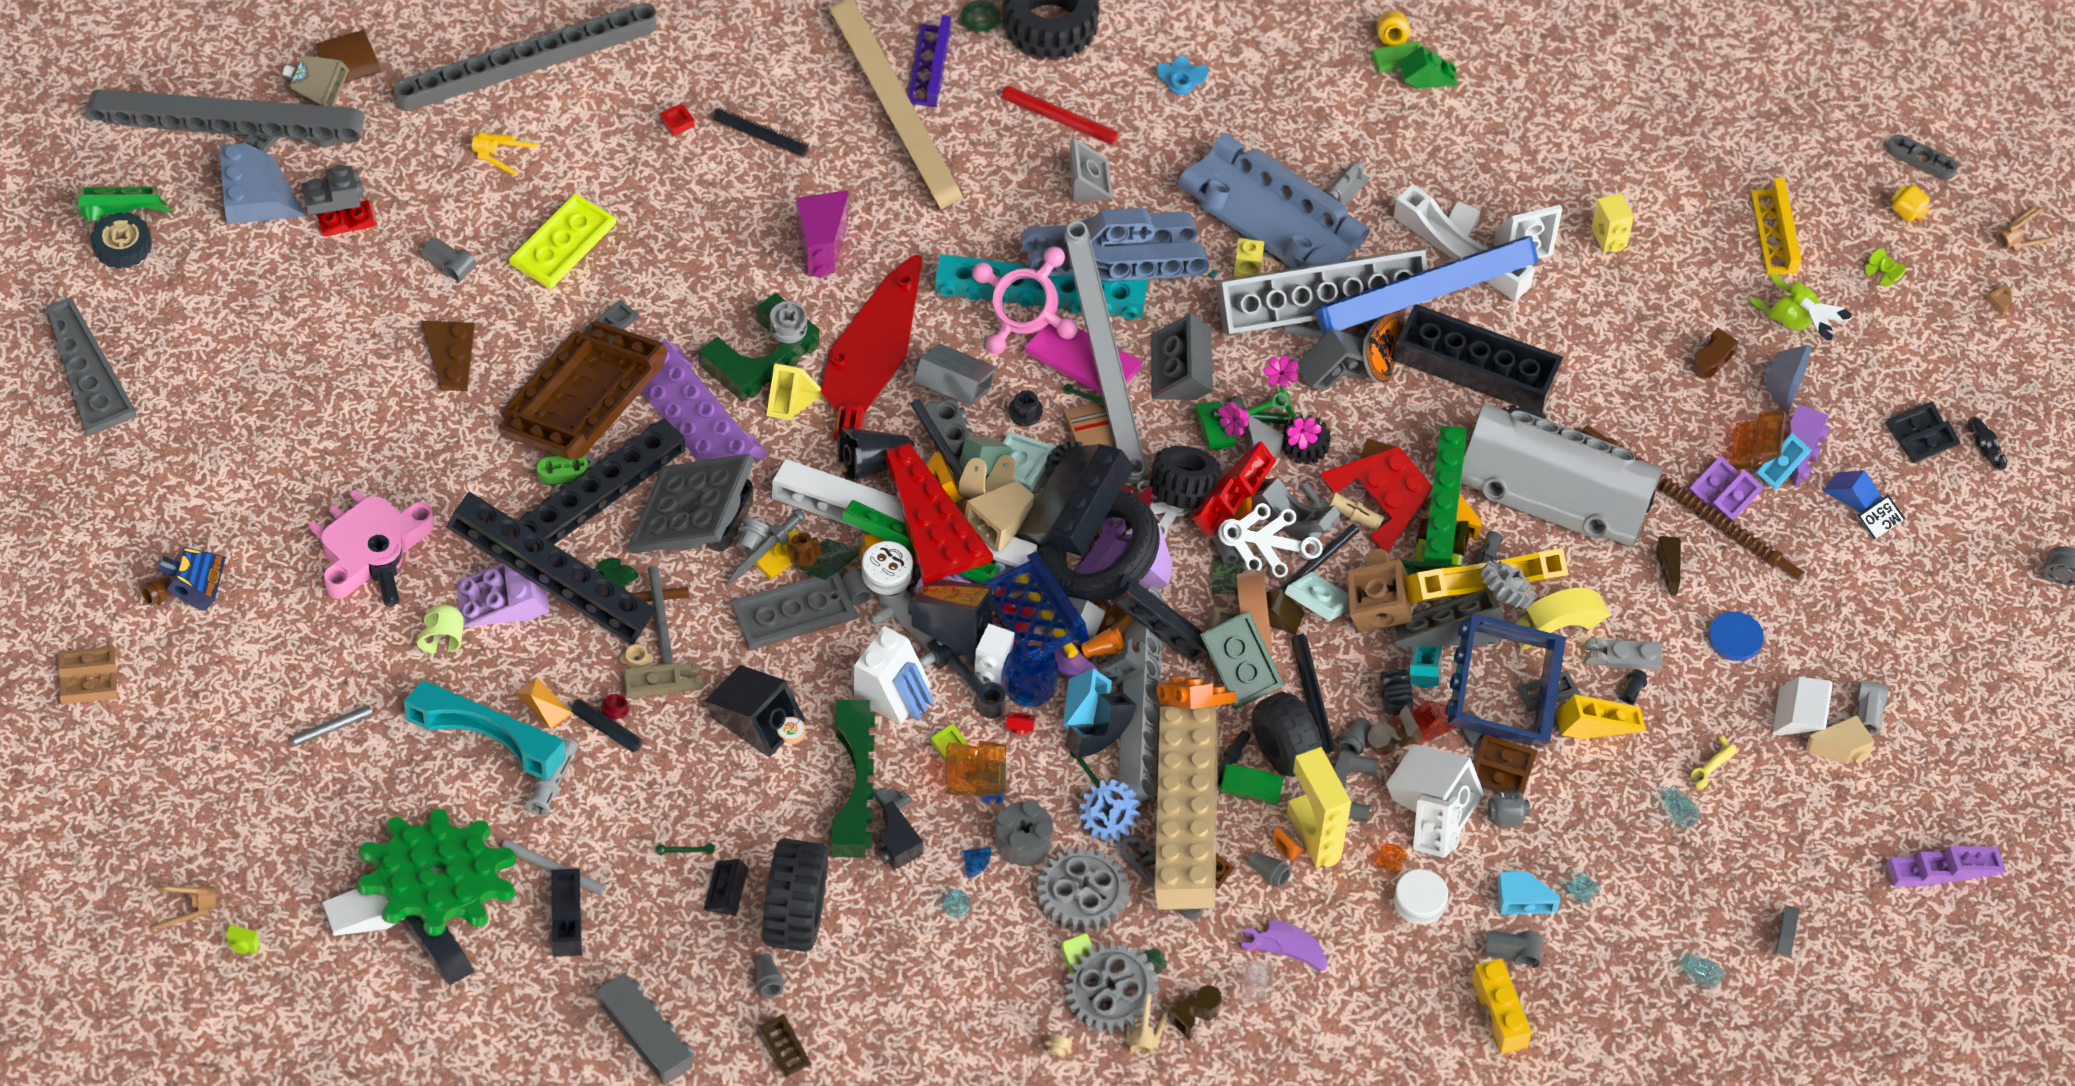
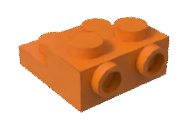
(1192, 693)

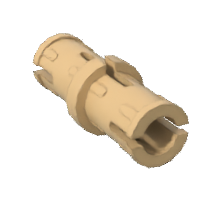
(1356, 512)

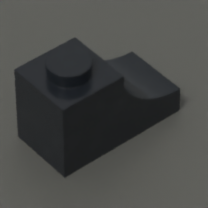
(900, 841)

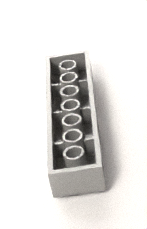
(1294, 293)

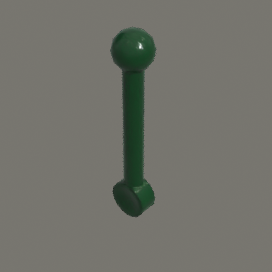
(1068, 389)
(1087, 769)
(662, 849)

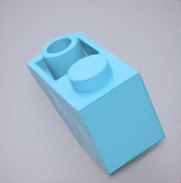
(1083, 697)

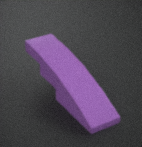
(1942, 867)

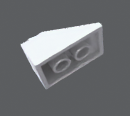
(1539, 224)

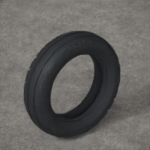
(1134, 562)

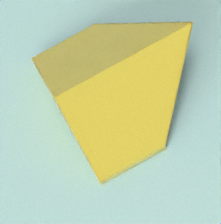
(791, 391)

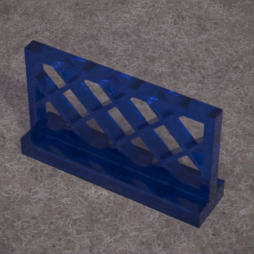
(1056, 602)

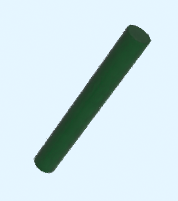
(1264, 417)

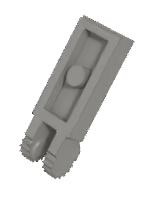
(1624, 654)

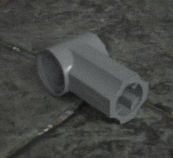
(452, 262)
(1521, 948)

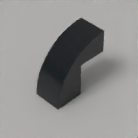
(1110, 721)

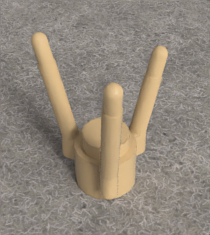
(1143, 1037)

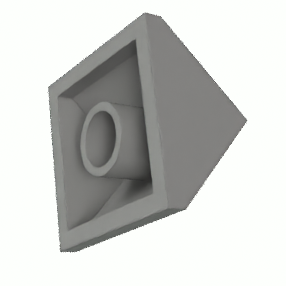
(1089, 173)

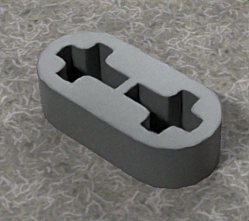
(1787, 930)

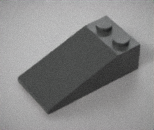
(1441, 622)

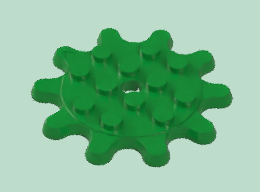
(414, 889)

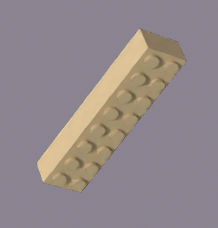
(1187, 808)

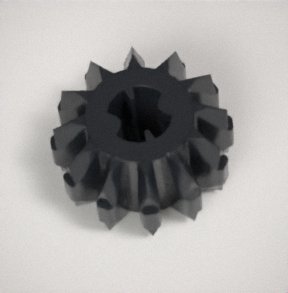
(1396, 691)

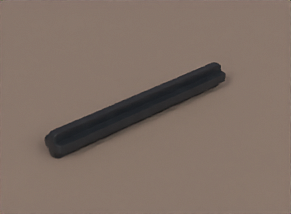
(1312, 690)

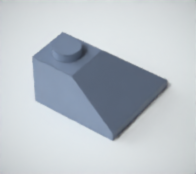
(1787, 374)

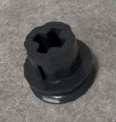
(1026, 402)

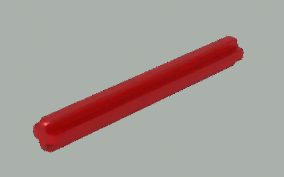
(1060, 115)

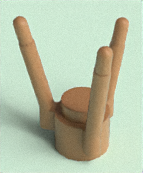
(2013, 233)
(202, 897)

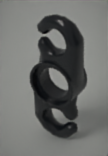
(1988, 443)

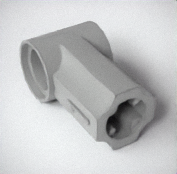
(1871, 704)

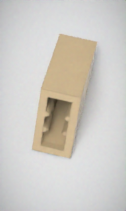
(999, 513)

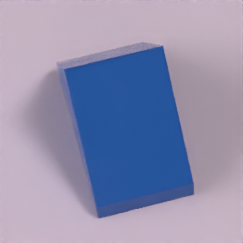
(1854, 489)

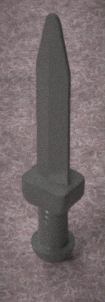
(779, 534)

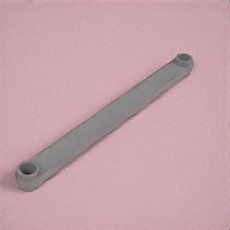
(1104, 347)

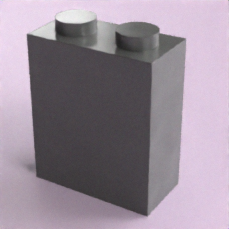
(954, 374)

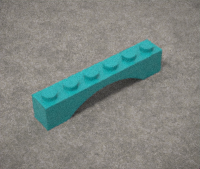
(441, 709)

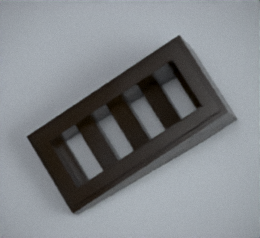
(1669, 557)
(781, 1022)

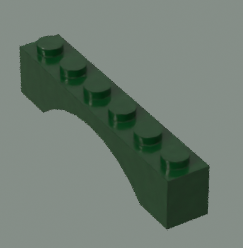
(849, 825)

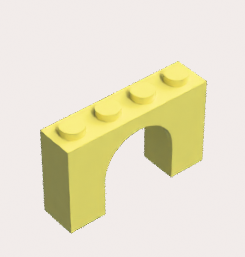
(1324, 810)

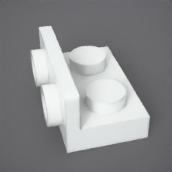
(1437, 825)

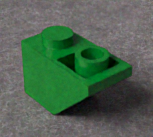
(1428, 70)

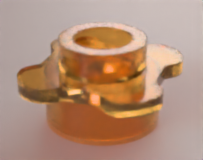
(1394, 851)

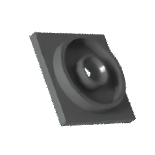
(702, 486)

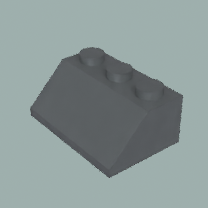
(1182, 360)

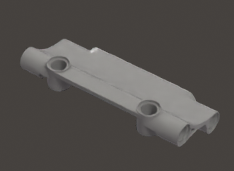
(1559, 474)

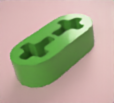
(561, 469)

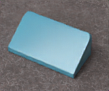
(1780, 468)

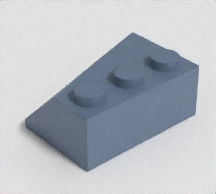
(255, 186)

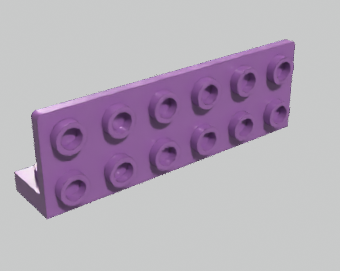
(696, 412)

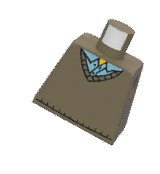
(317, 79)

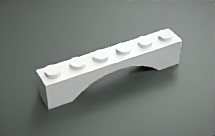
(1425, 218)

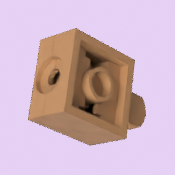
(1378, 593)

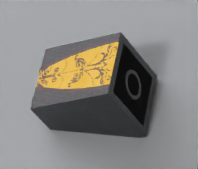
(953, 613)

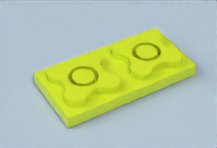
(562, 241)

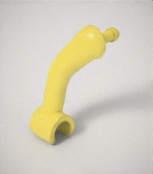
(1713, 763)

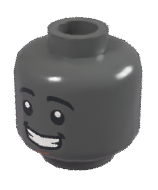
(1508, 808)

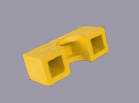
(1508, 1018)

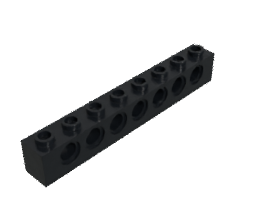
(667, 446)
(550, 568)

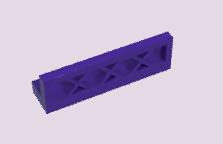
(937, 62)

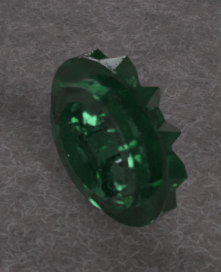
(980, 8)

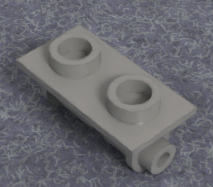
(1348, 183)

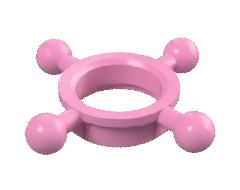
(1066, 327)

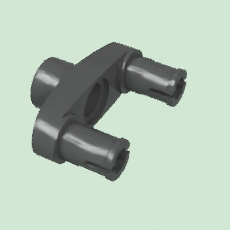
(1350, 762)

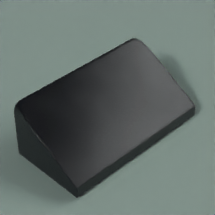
(726, 887)

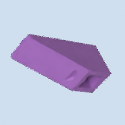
(1810, 428)

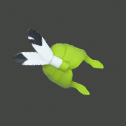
(1802, 309)

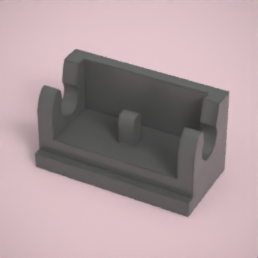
(1123, 665)

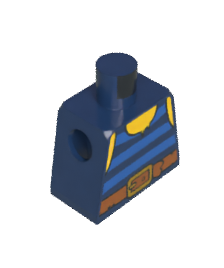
(193, 576)

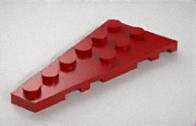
(934, 524)

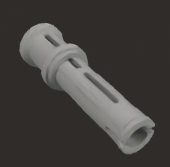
(547, 790)

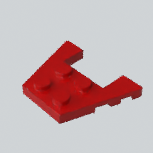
(1393, 485)

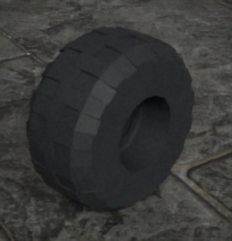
(1284, 730)

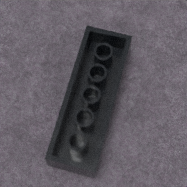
(1477, 358)

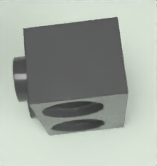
(951, 423)

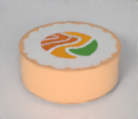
(792, 735)

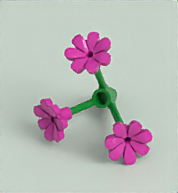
(1280, 373)

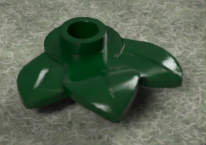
(617, 573)

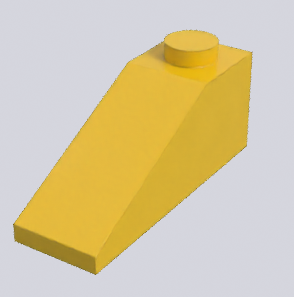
(1592, 717)

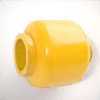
(1393, 28)
(1910, 203)

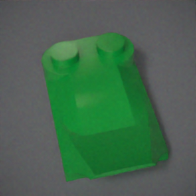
(108, 200)

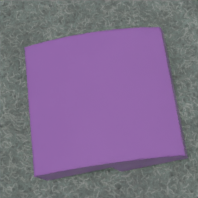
(1735, 497)

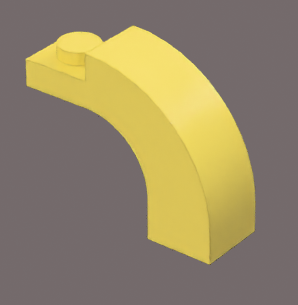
(1563, 609)

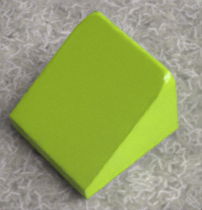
(1074, 947)

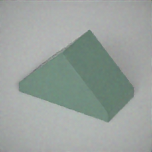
(985, 448)

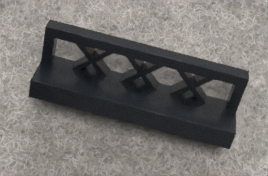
(1158, 618)

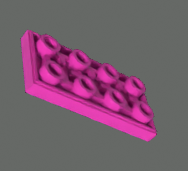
(1075, 356)

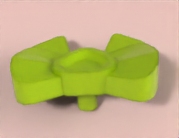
(1892, 270)

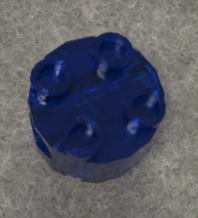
(1030, 682)

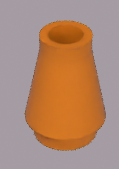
(1105, 643)

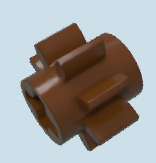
(804, 549)

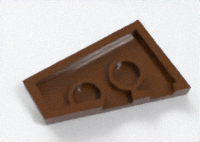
(451, 352)

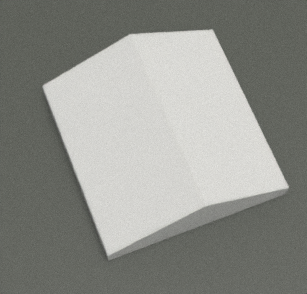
(1802, 706)

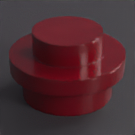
(615, 706)

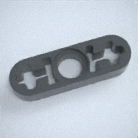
(1918, 148)

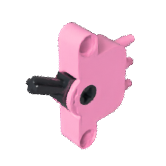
(370, 544)

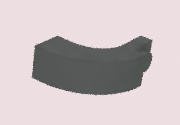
(1309, 520)

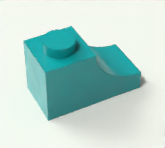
(1426, 666)

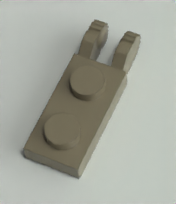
(661, 679)

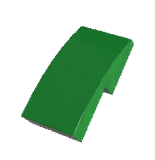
(1212, 431)
(1251, 782)

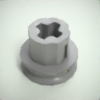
(752, 535)

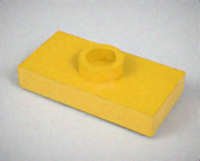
(776, 559)

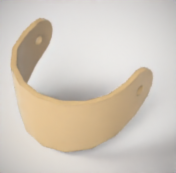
(973, 482)

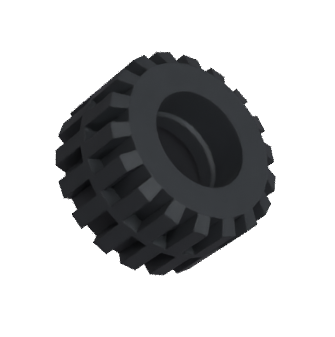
(1184, 476)

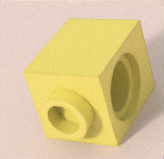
(1248, 257)

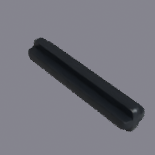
(606, 725)

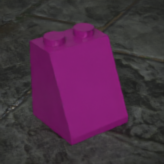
(821, 230)

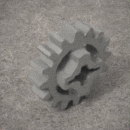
(1508, 584)

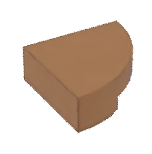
(2000, 299)

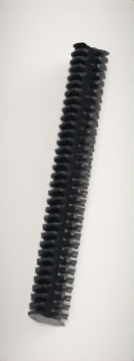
(759, 132)

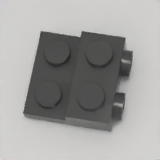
(337, 192)

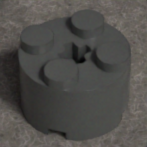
(1023, 833)

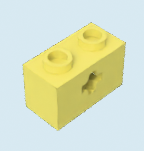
(1612, 222)

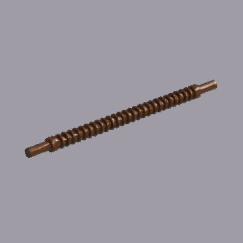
(1774, 558)

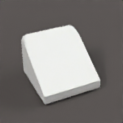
(1464, 217)

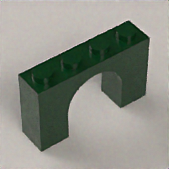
(748, 375)

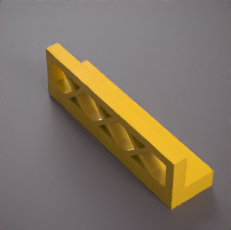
(1785, 225)

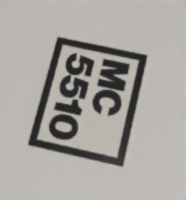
(1881, 517)

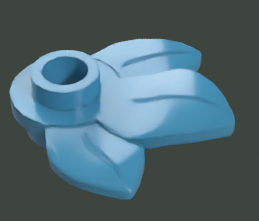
(1182, 72)

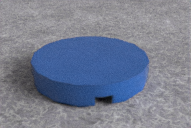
(1736, 636)

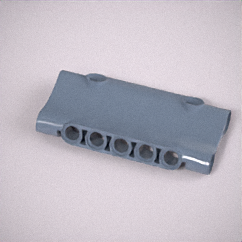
(1268, 209)

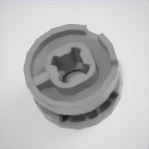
(788, 322)

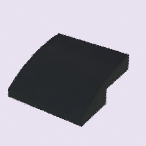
(1922, 432)

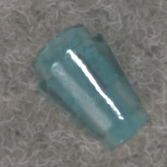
(1681, 807)
(1702, 970)

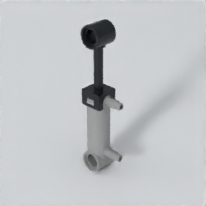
(941, 655)

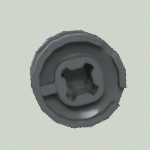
(2061, 565)

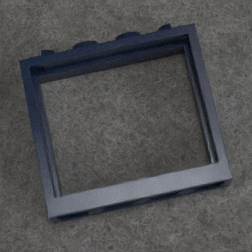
(1549, 684)

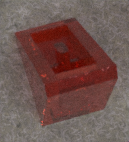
(1431, 721)

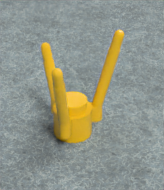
(487, 143)

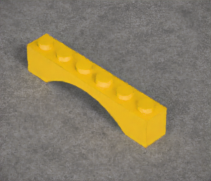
(1467, 579)

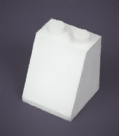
(878, 669)
(1438, 776)

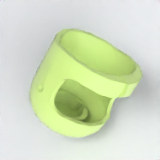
(442, 620)

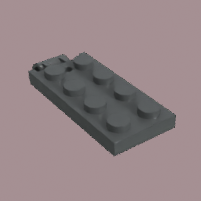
(800, 608)

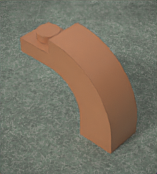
(1254, 598)

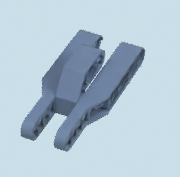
(1128, 245)

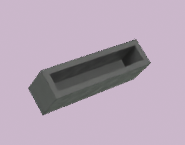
(645, 1028)

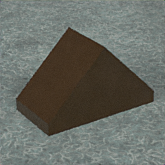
(1283, 611)

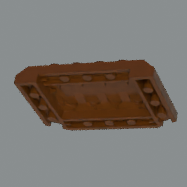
(582, 390)

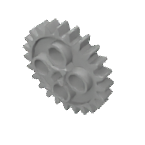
(1094, 869)
(1099, 967)

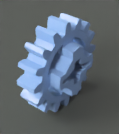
(1100, 803)

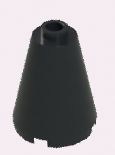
(866, 451)

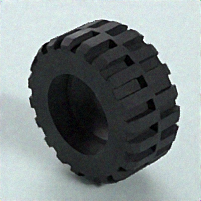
(1050, 36)
(795, 895)

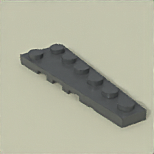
(92, 380)

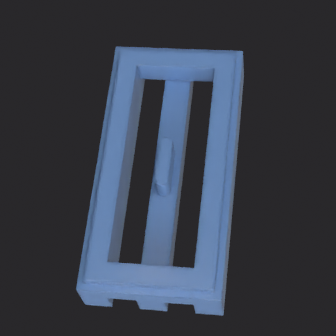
(916, 687)

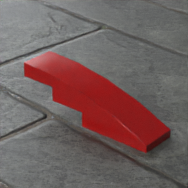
(1235, 486)

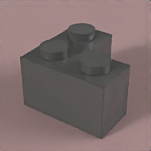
(1332, 358)

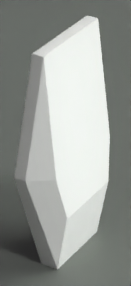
(356, 913)

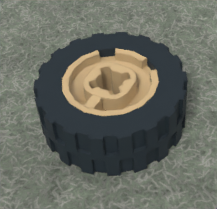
(121, 240)

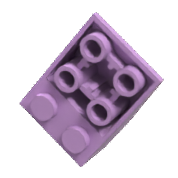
(500, 597)

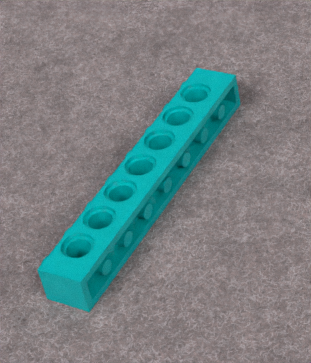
(955, 278)

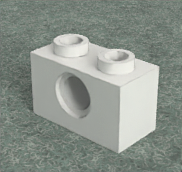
(991, 654)

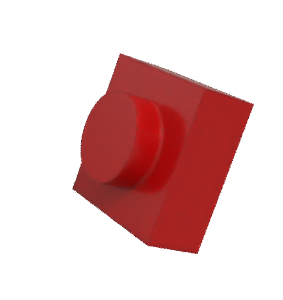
(677, 119)
(1020, 722)

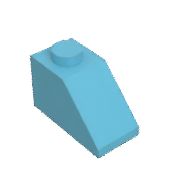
(1525, 894)

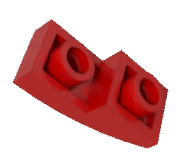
(347, 219)

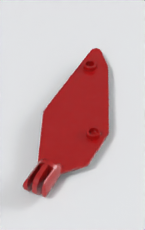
(872, 346)

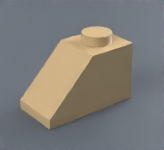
(1842, 742)

